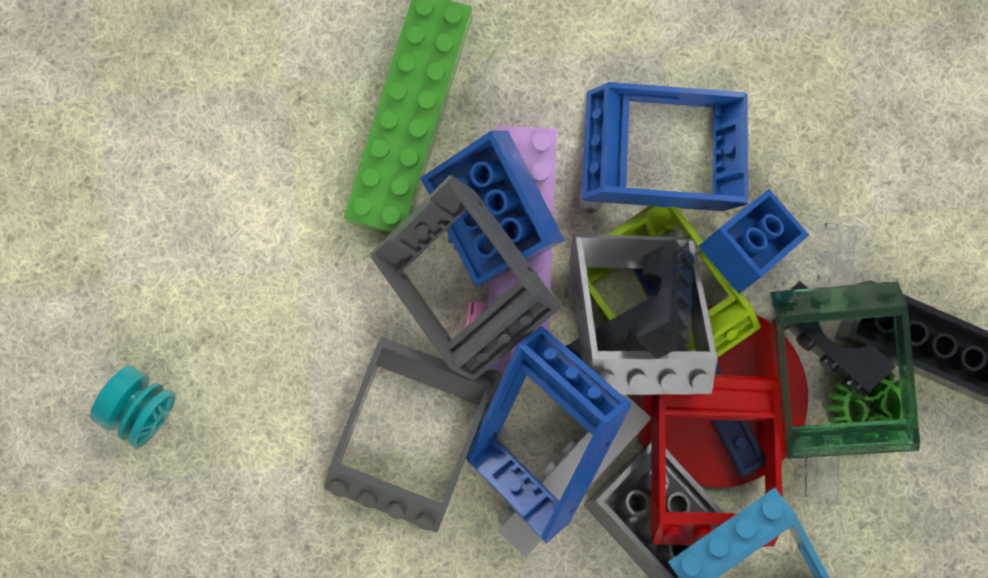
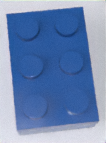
(753, 241)

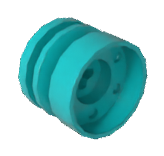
(132, 406)

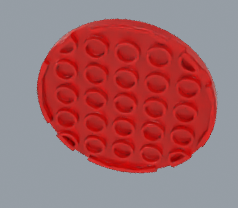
(696, 442)

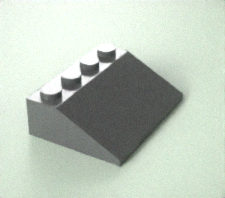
(625, 509)

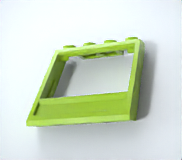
(730, 319)

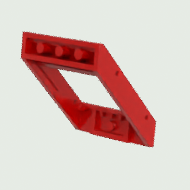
(731, 399)

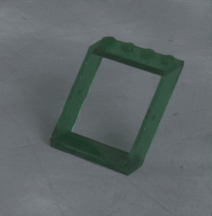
(841, 304)

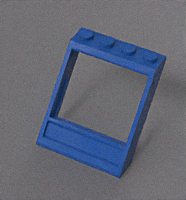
(607, 146)
(582, 395)

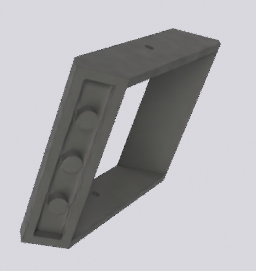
(639, 370)
(380, 494)

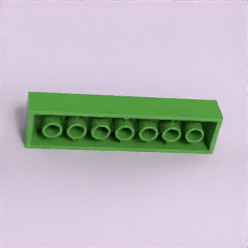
(408, 114)

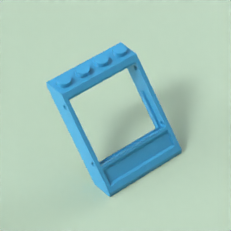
(742, 537)

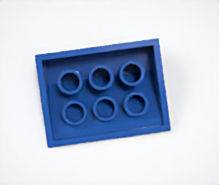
(509, 192)

